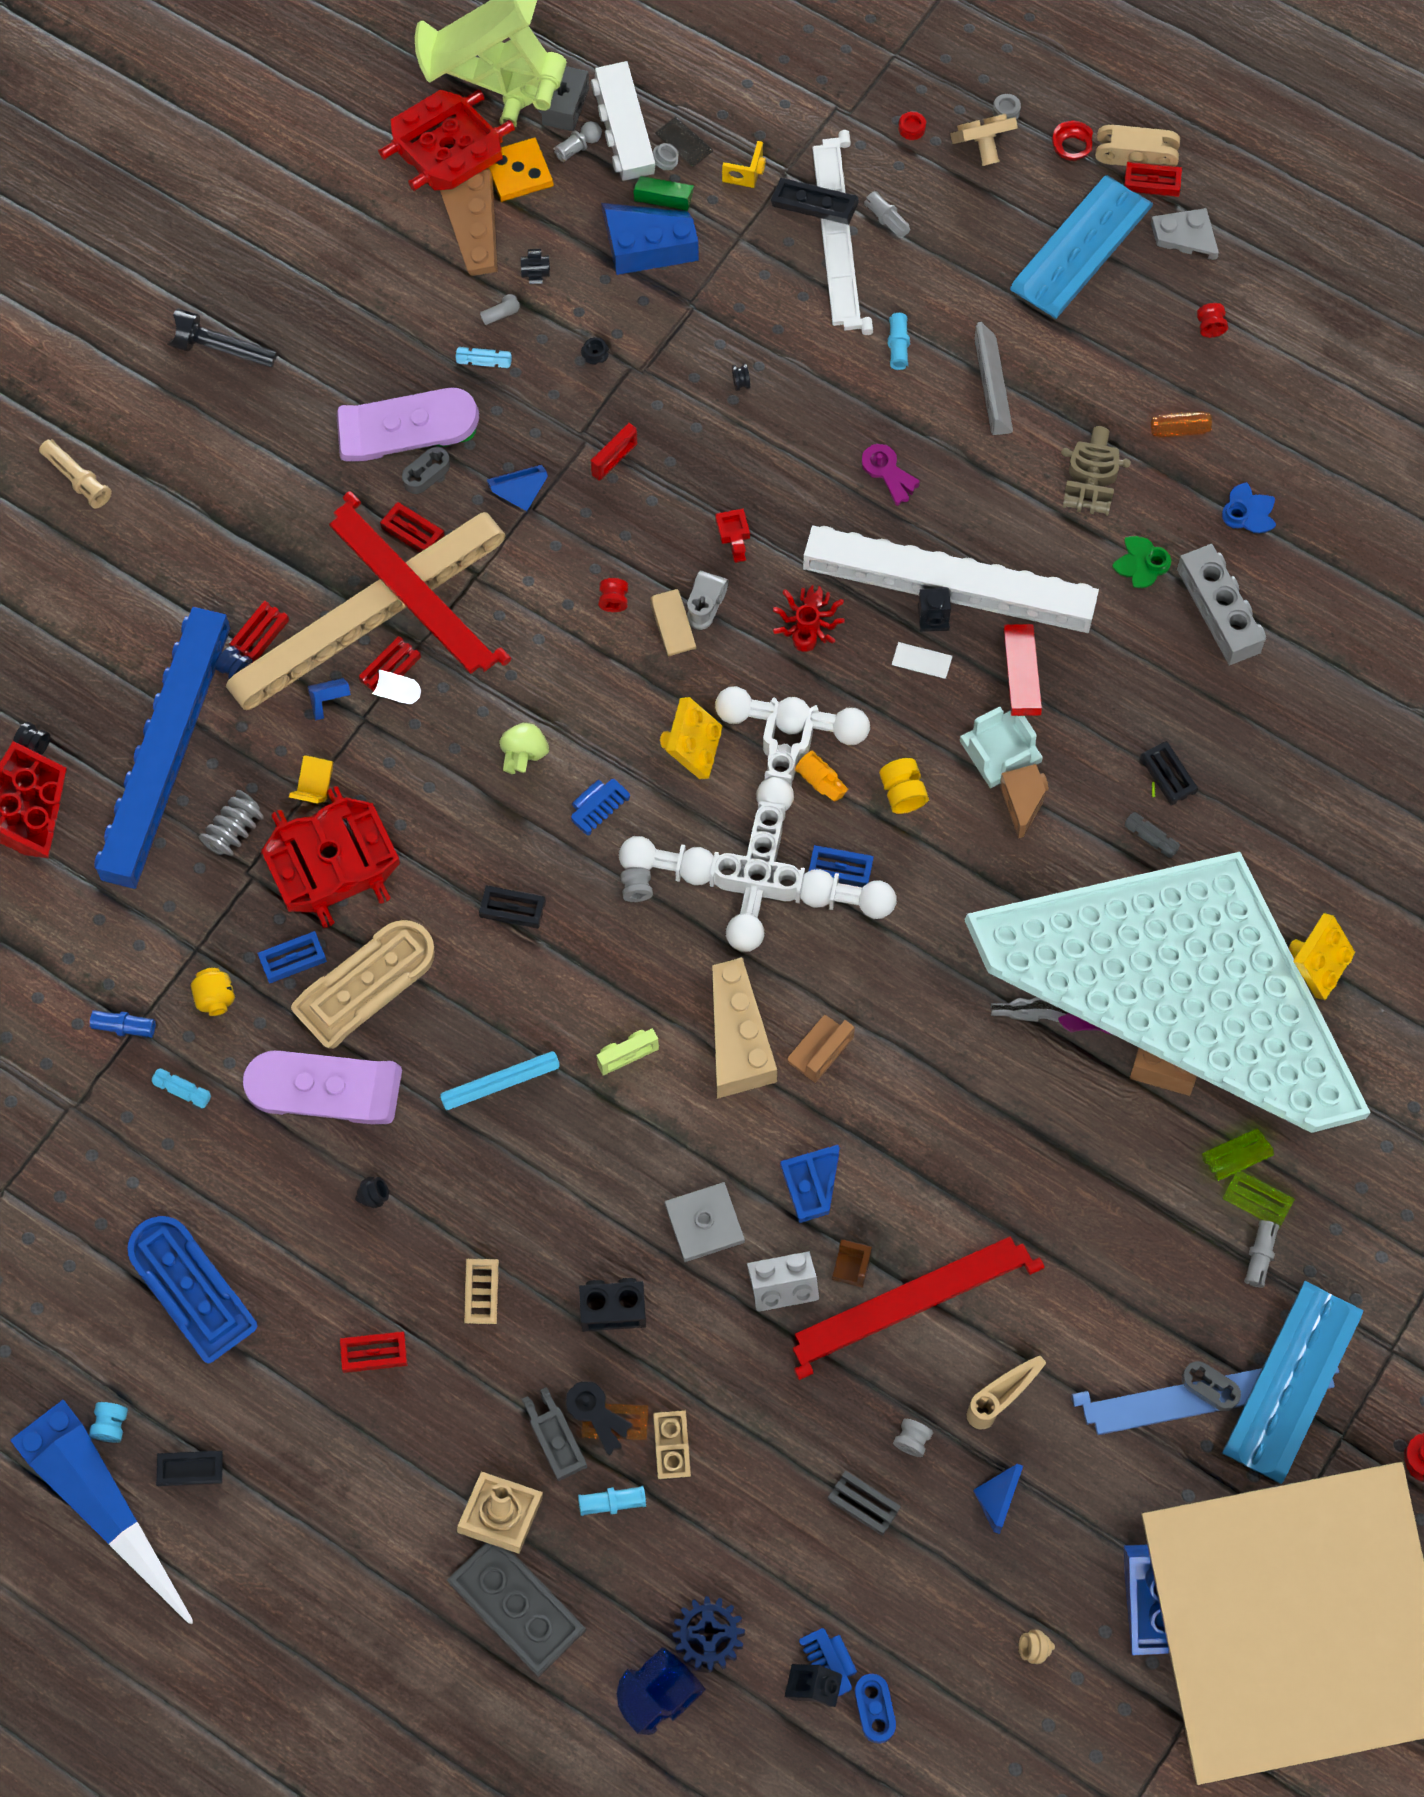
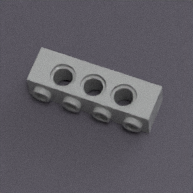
(1233, 643)

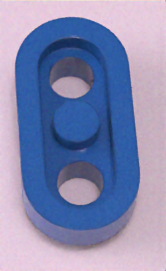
(875, 1709)

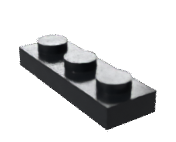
(814, 201)

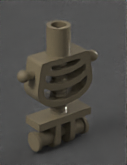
(1094, 467)

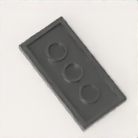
(517, 1606)

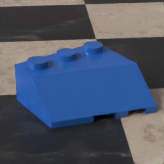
(649, 237)

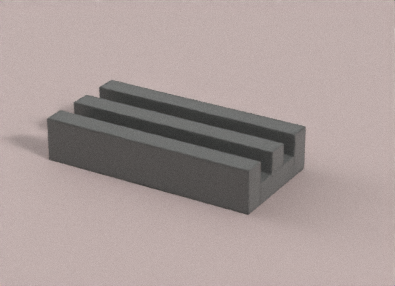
(872, 1493)

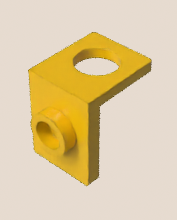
(749, 173)
(313, 780)

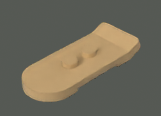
(365, 981)

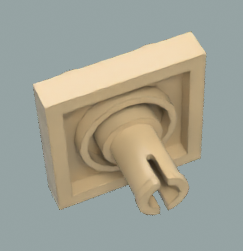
(985, 135)
(500, 1512)

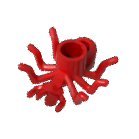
(808, 619)

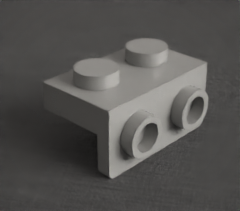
(783, 1281)

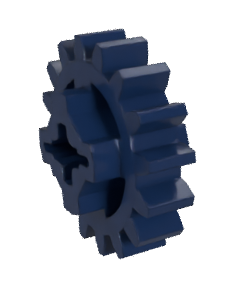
(725, 1634)

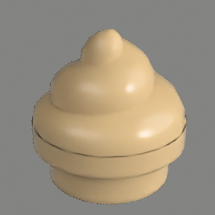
(1035, 1646)

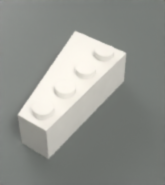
(623, 121)

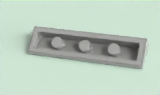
(992, 380)

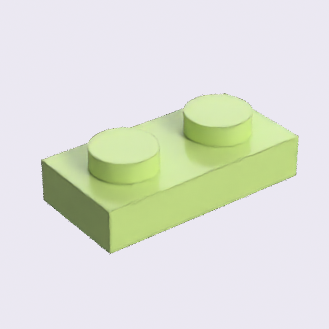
(637, 1046)

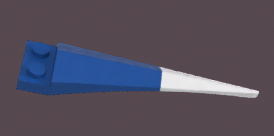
(71, 1465)

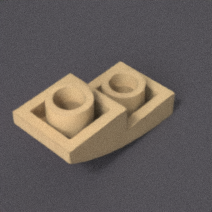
(672, 1444)

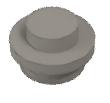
(665, 156)

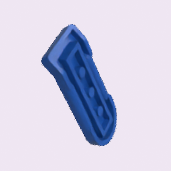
(189, 1287)

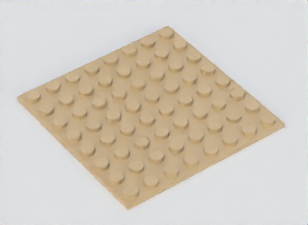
(1293, 1620)

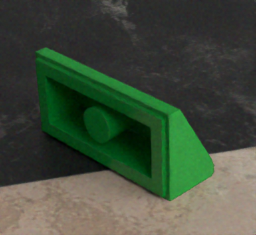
(663, 193)

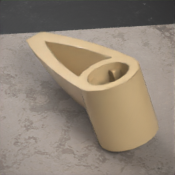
(1002, 1393)

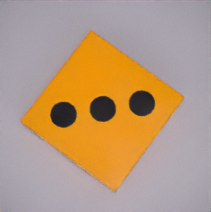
(520, 170)

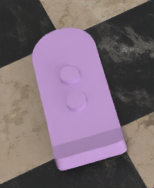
(405, 423)
(323, 1086)

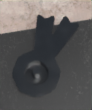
(587, 1403)

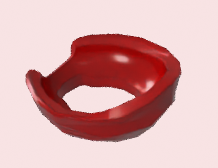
(1072, 129)

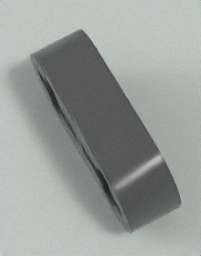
(428, 472)
(1206, 1392)

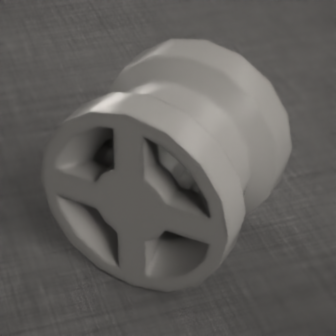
(636, 884)
(913, 1437)

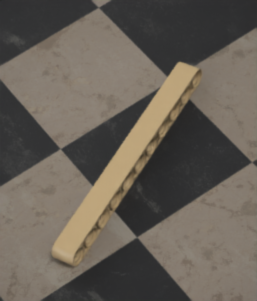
(360, 614)

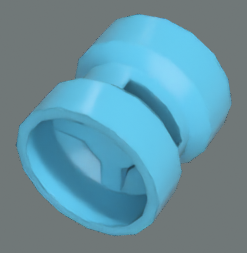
(108, 1422)

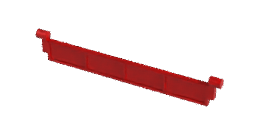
(412, 590)
(909, 1300)

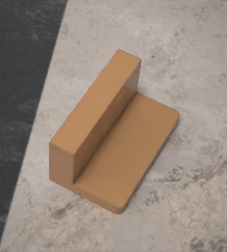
(821, 1047)

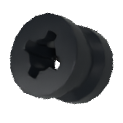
(32, 738)

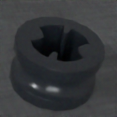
(741, 377)

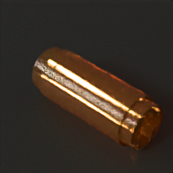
(1181, 424)

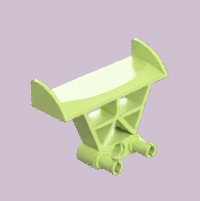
(515, 69)

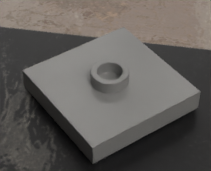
(704, 1222)

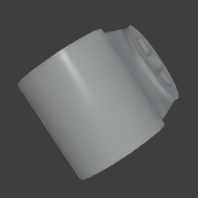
(705, 599)

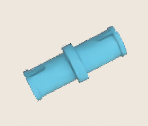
(898, 341)
(612, 1500)

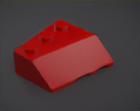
(29, 800)

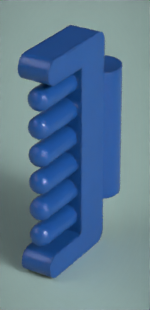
(591, 801)
(834, 1655)

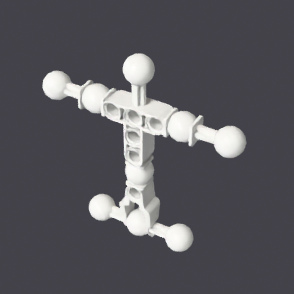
(774, 797)

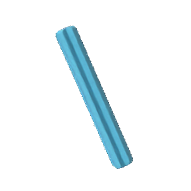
(499, 1080)

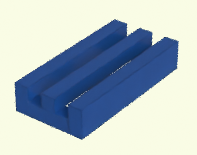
(846, 856)
(296, 956)

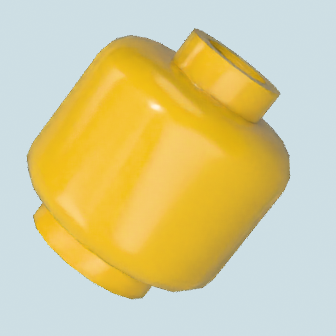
(212, 991)

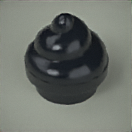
(372, 1192)

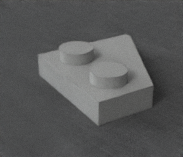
(1186, 232)

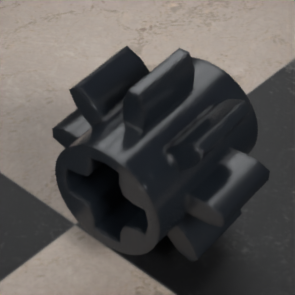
(535, 266)

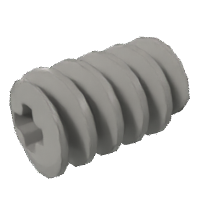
(231, 824)

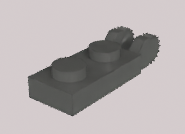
(555, 1437)

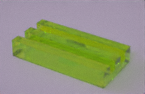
(1240, 1157)
(1255, 1210)

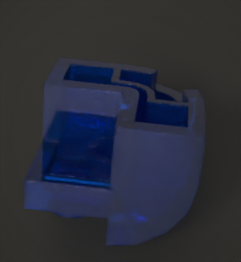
(657, 1692)

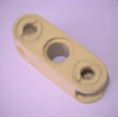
(1137, 146)

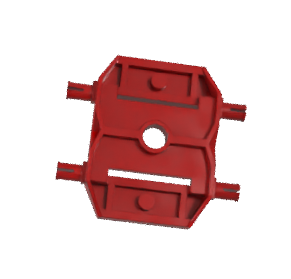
(474, 140)
(335, 876)

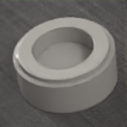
(1008, 105)

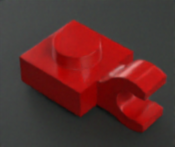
(733, 530)

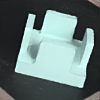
(1000, 744)

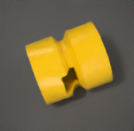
(904, 785)

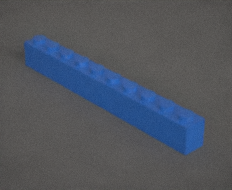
(162, 748)

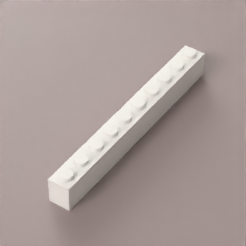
(969, 582)

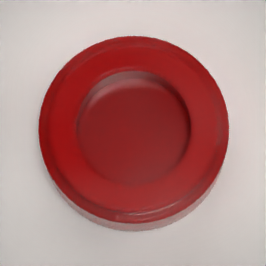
(912, 125)

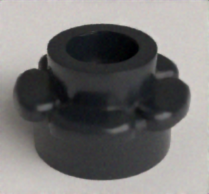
(595, 344)

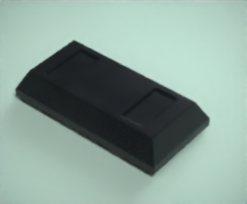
(189, 1468)

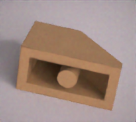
(1023, 795)

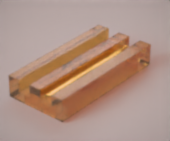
(624, 1409)

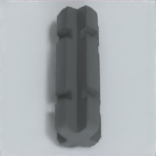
(1152, 835)

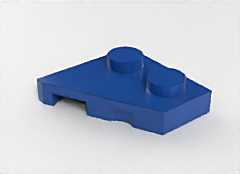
(811, 1182)

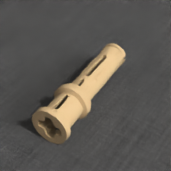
(82, 480)

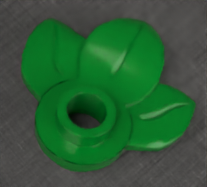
(1138, 562)

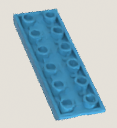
(1080, 246)
(1292, 1382)

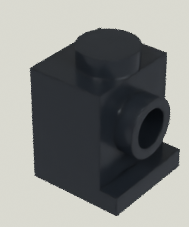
(934, 609)

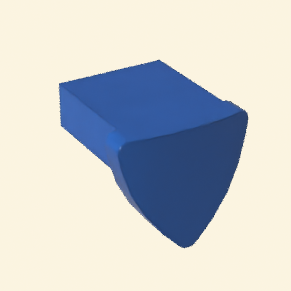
(324, 692)

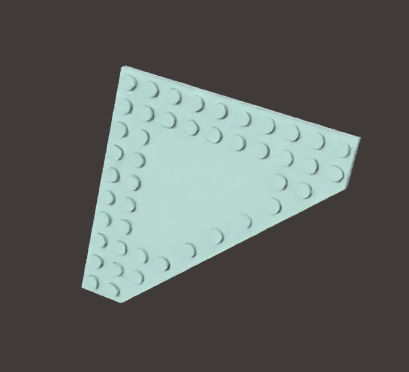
(1187, 973)

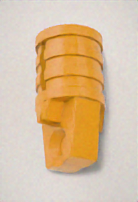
(821, 776)

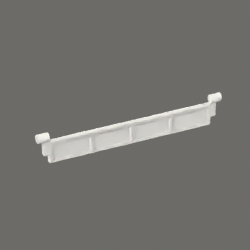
(838, 240)

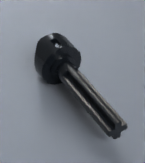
(189, 331)

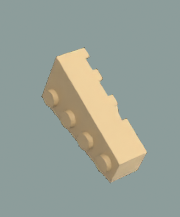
(741, 1042)

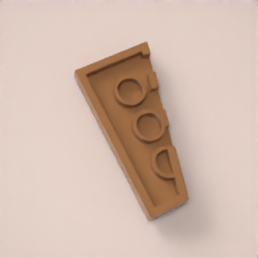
(473, 222)

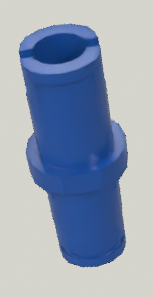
(122, 1023)

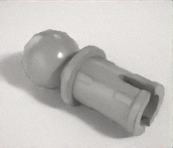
(589, 133)

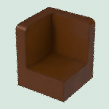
(852, 1263)

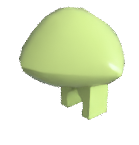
(522, 744)

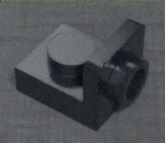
(813, 1684)

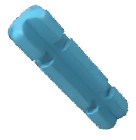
(483, 357)
(181, 1088)

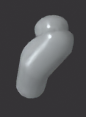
(508, 307)

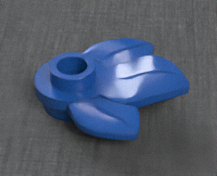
(1251, 508)

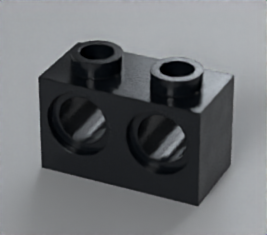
(612, 1315)

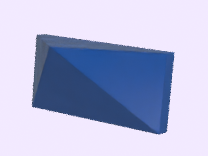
(519, 486)
(997, 1495)

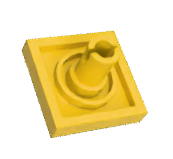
(693, 738)
(1322, 956)

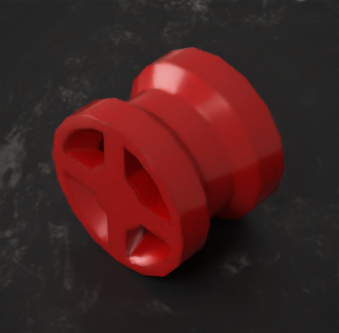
(1212, 320)
(613, 595)

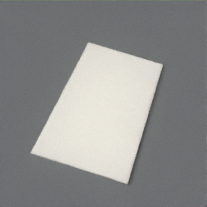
(922, 660)

